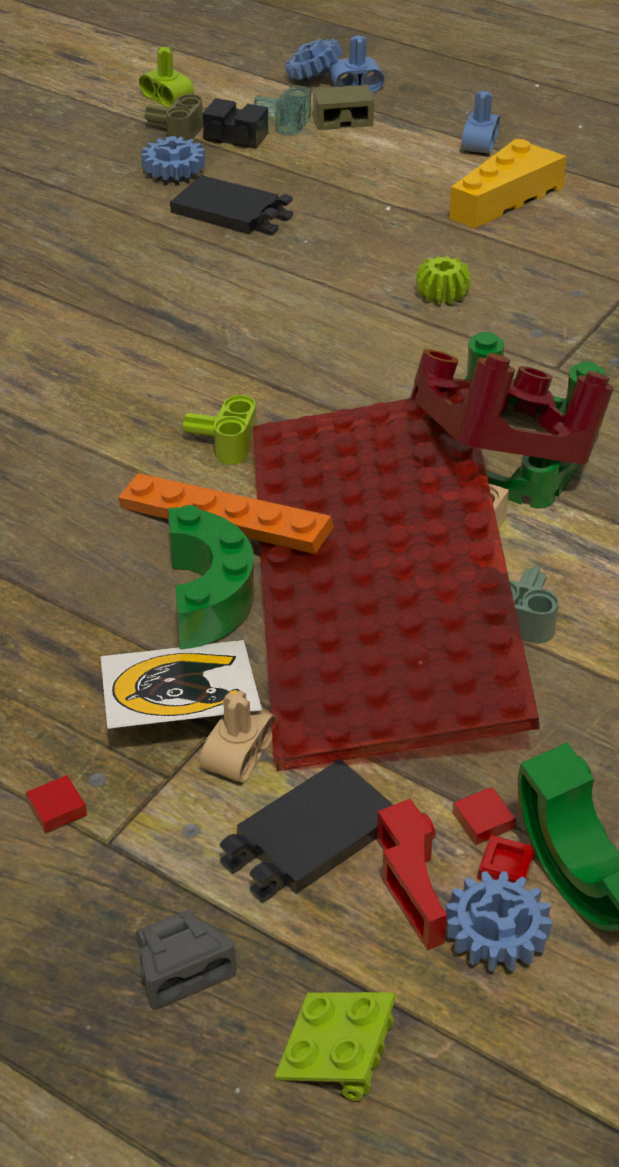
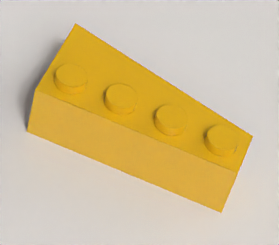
(506, 182)

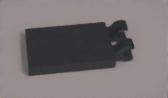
(231, 205)
(306, 831)

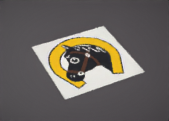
(175, 683)

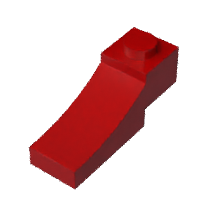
(406, 848)

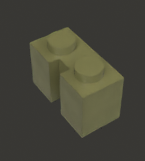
(343, 104)

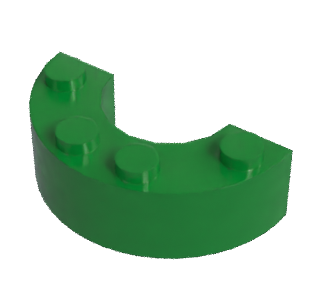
(225, 559)
(568, 835)

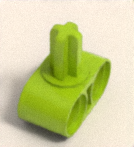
(165, 83)
(230, 428)

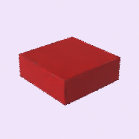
(56, 803)
(484, 815)
(506, 856)

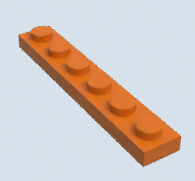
(254, 517)

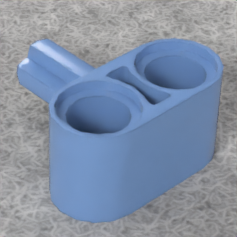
(357, 67)
(481, 126)

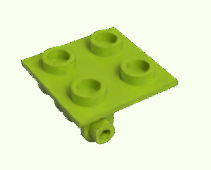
(338, 1040)

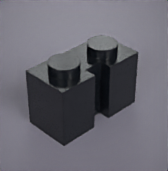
(235, 126)

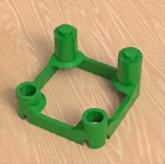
(536, 476)

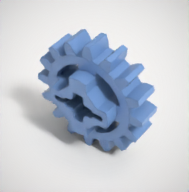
(313, 59)
(173, 158)
(493, 921)

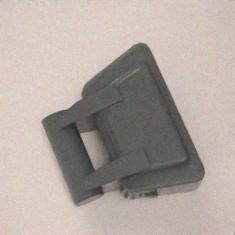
(183, 958)

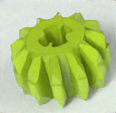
(443, 280)

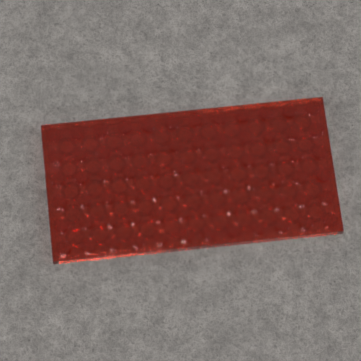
(407, 607)

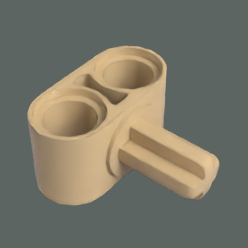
(237, 739)

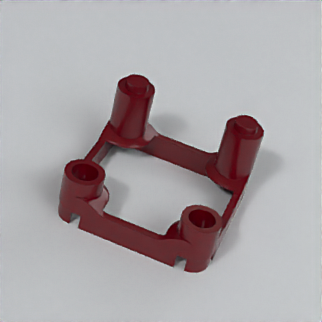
(489, 391)

